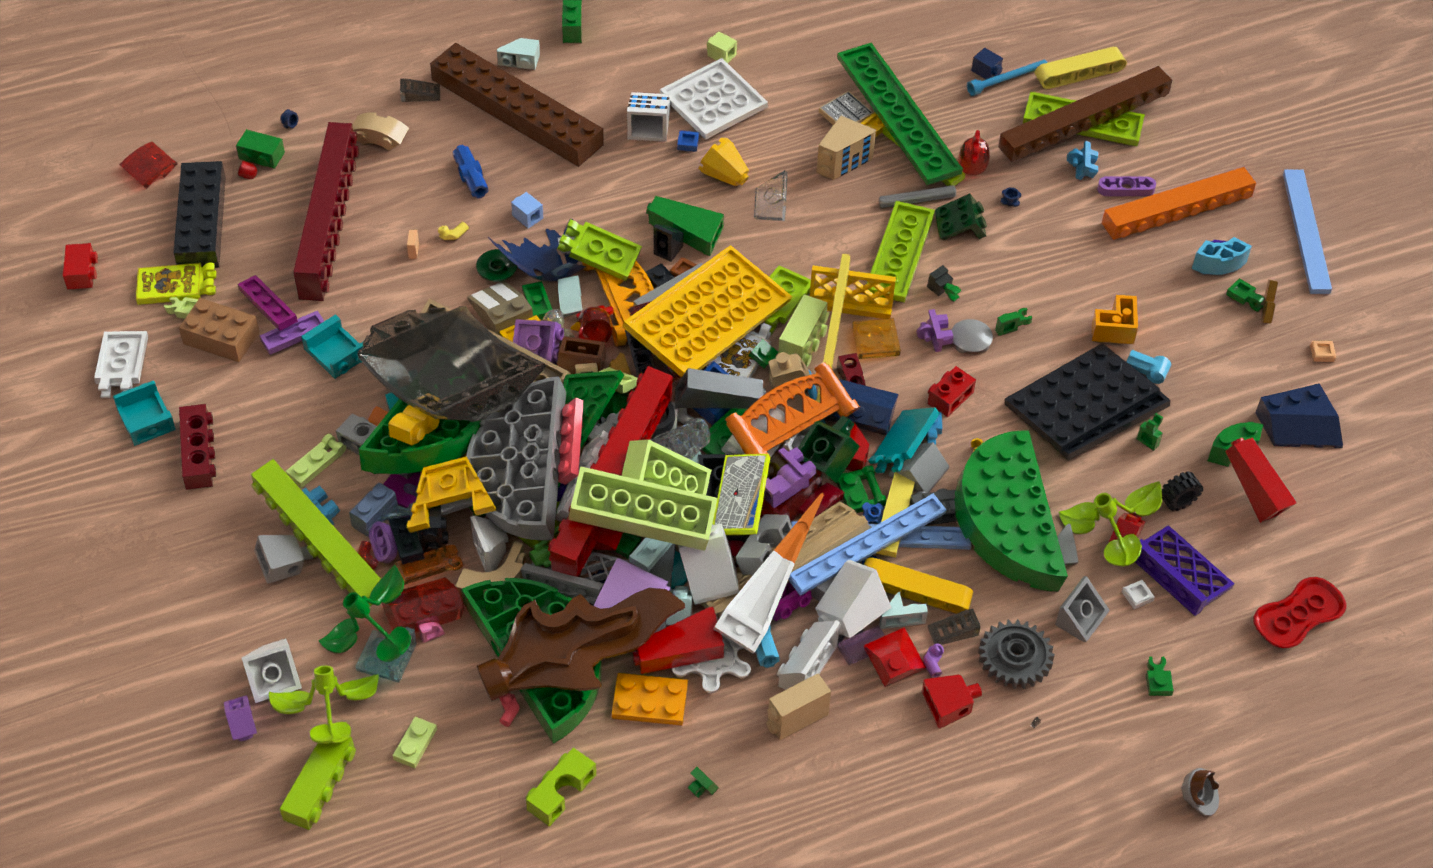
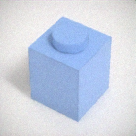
(527, 210)

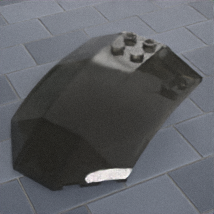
(447, 364)

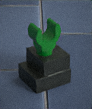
(941, 282)

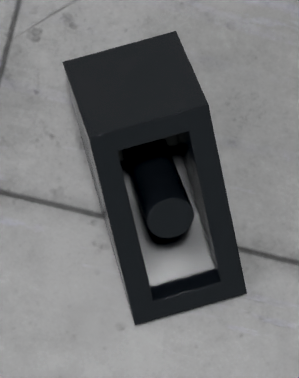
(667, 241)

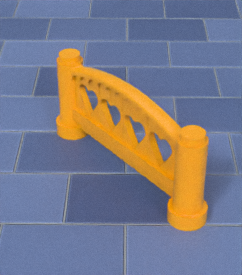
(617, 295)

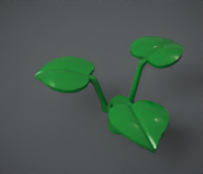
(344, 634)

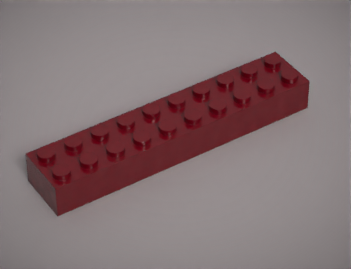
(325, 212)

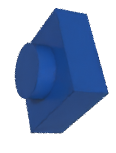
(688, 141)

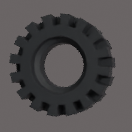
(1181, 491)

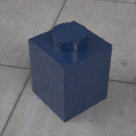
(987, 64)

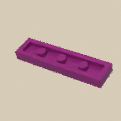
(267, 303)

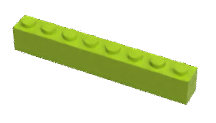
(314, 529)

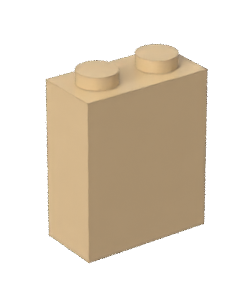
(798, 707)

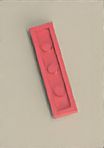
(570, 441)

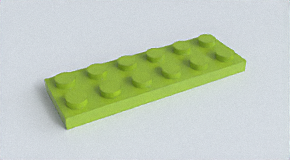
(1121, 129)
(902, 246)

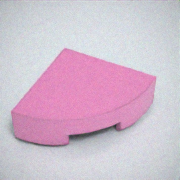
(430, 631)

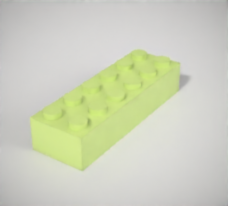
(642, 508)

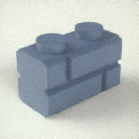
(371, 508)

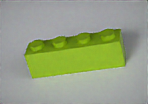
(316, 783)

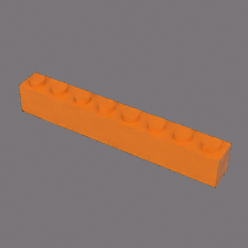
(1178, 203)

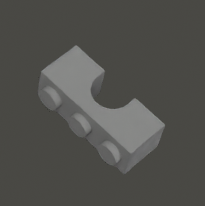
(758, 546)

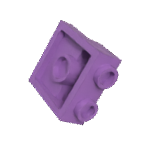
(539, 337)

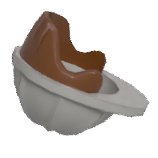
(1201, 791)

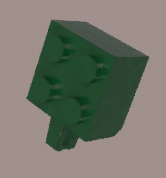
(829, 447)

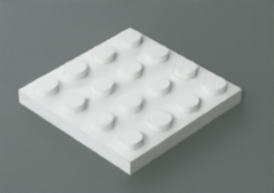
(714, 98)

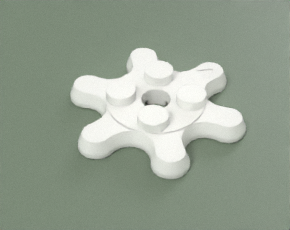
(712, 670)

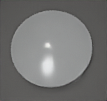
(971, 336)

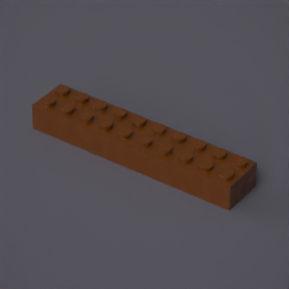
(517, 104)

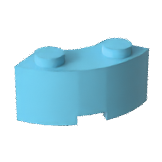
(1221, 257)

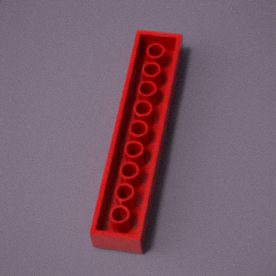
(635, 422)

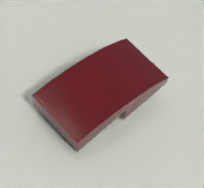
(831, 496)

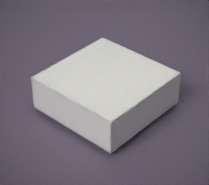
(1138, 594)

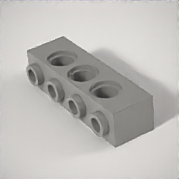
(355, 432)

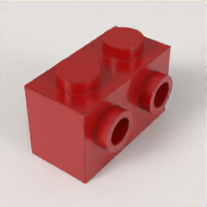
(79, 266)
(951, 391)

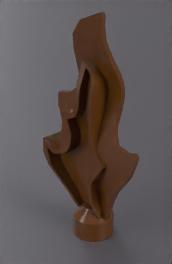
(568, 644)

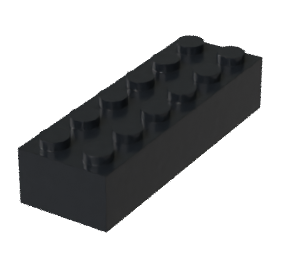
(200, 213)

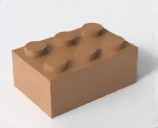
(219, 330)

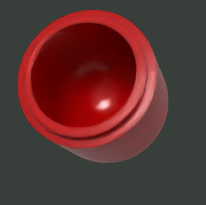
(247, 170)

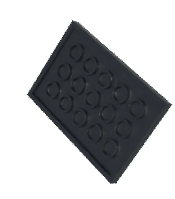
(1081, 397)

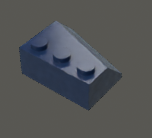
(1300, 418)

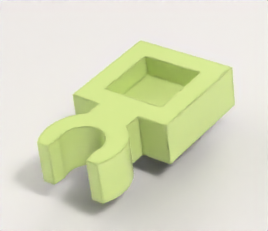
(180, 308)

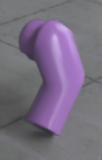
(932, 658)

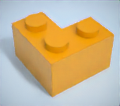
(1118, 324)

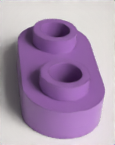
(383, 542)

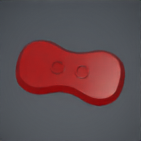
(1289, 620)

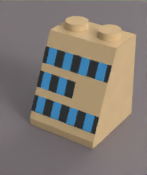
(845, 148)

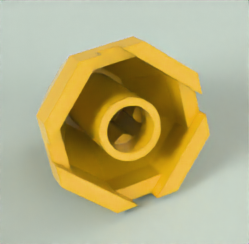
(725, 163)

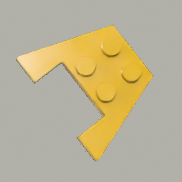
(447, 484)

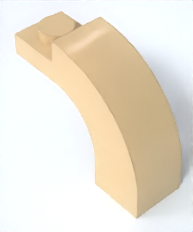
(510, 569)

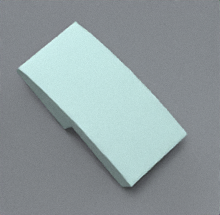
(570, 295)

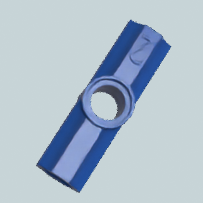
(470, 171)

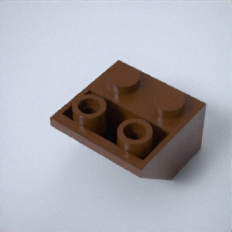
(580, 351)

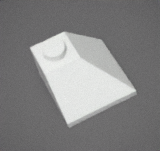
(489, 542)
(271, 670)

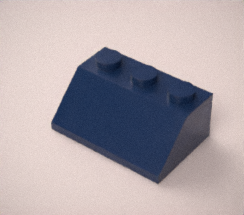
(875, 407)

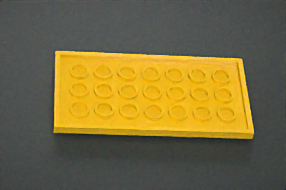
(707, 312)

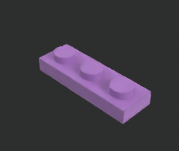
(278, 340)

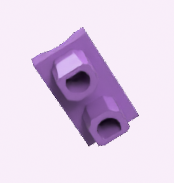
(932, 330)

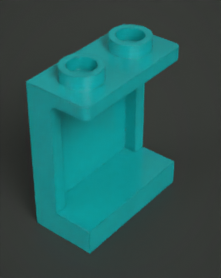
(332, 347)
(144, 413)

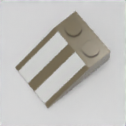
(500, 306)

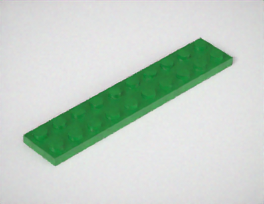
(899, 114)

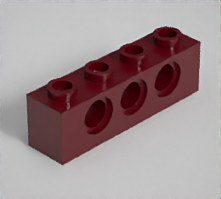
(196, 446)

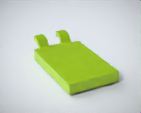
(600, 249)
(796, 286)

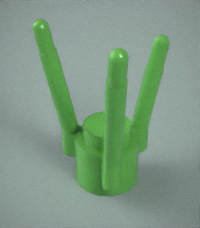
(540, 553)

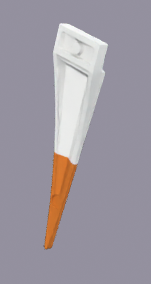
(753, 608)

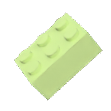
(805, 329)

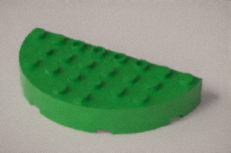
(391, 456)
(1007, 512)
(555, 709)

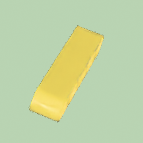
(1080, 67)

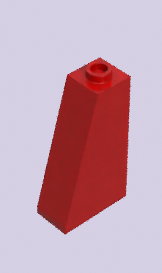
(1259, 480)
(681, 644)

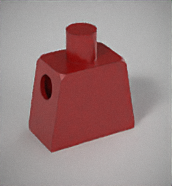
(949, 698)

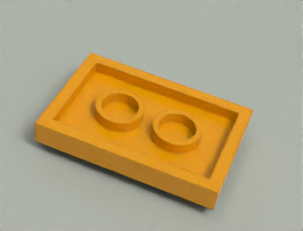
(650, 699)

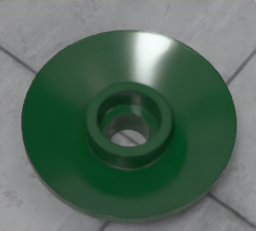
(495, 266)

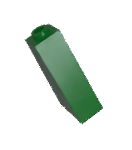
(699, 225)

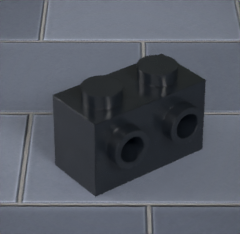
(437, 534)

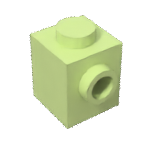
(721, 47)

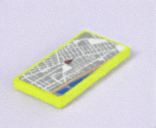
(741, 493)

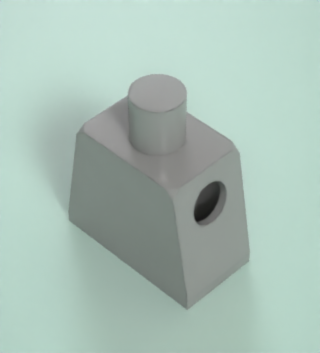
(280, 556)

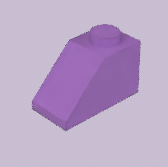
(240, 718)

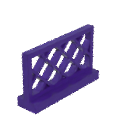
(1171, 577)

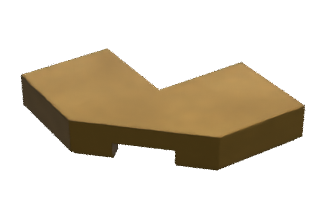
(1268, 304)

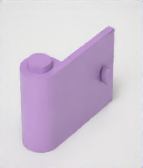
(625, 581)

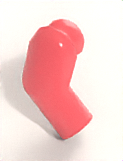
(511, 709)

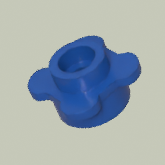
(877, 509)

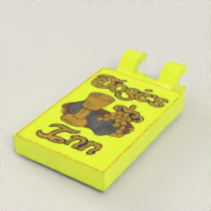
(178, 281)

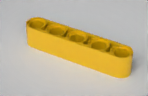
(922, 586)

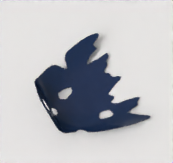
(544, 259)

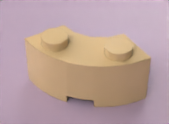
(379, 130)

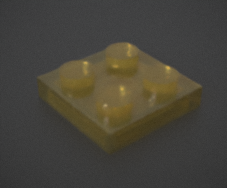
(876, 338)

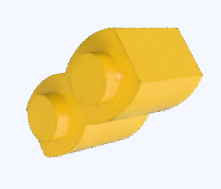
(411, 425)

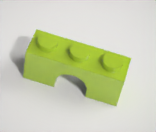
(572, 770)

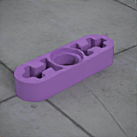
(1112, 190)

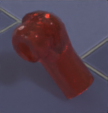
(364, 551)

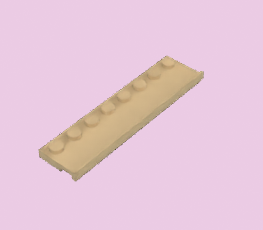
(826, 532)

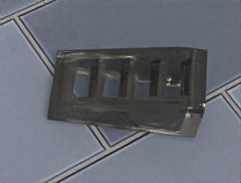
(412, 90)
(952, 621)

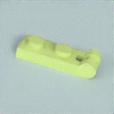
(316, 460)

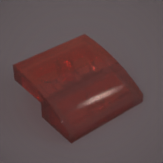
(148, 164)

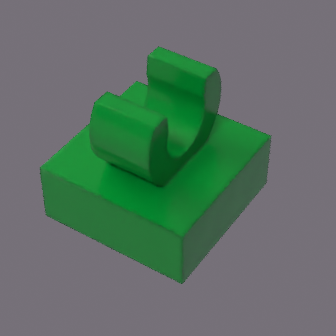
(702, 783)

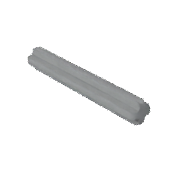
(918, 196)

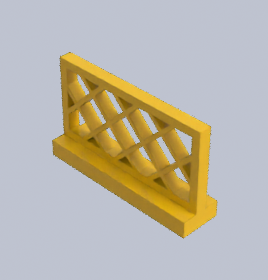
(854, 303)

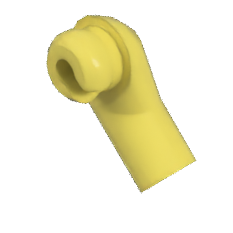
(452, 234)

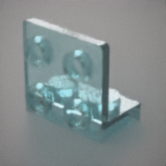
(372, 665)

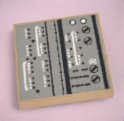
(847, 106)

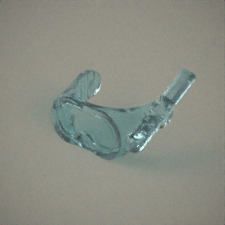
(397, 511)

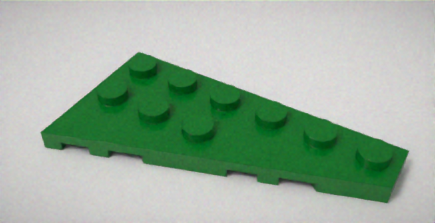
(595, 391)

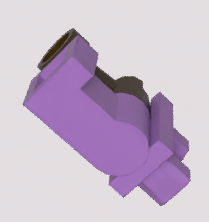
(789, 476)

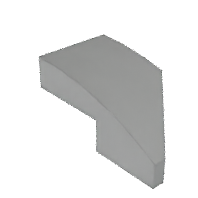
(1068, 546)

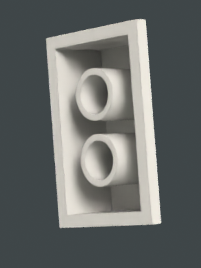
(811, 654)

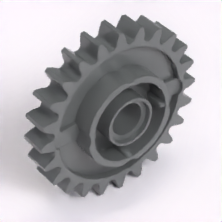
(1033, 659)

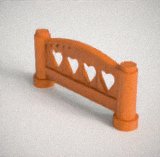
(832, 399)

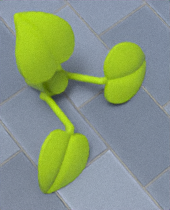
(1123, 550)
(324, 683)

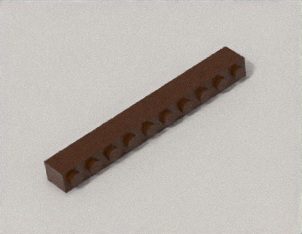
(1084, 113)

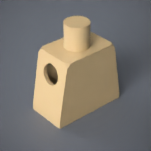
(786, 368)

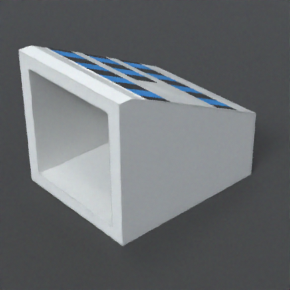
(648, 116)

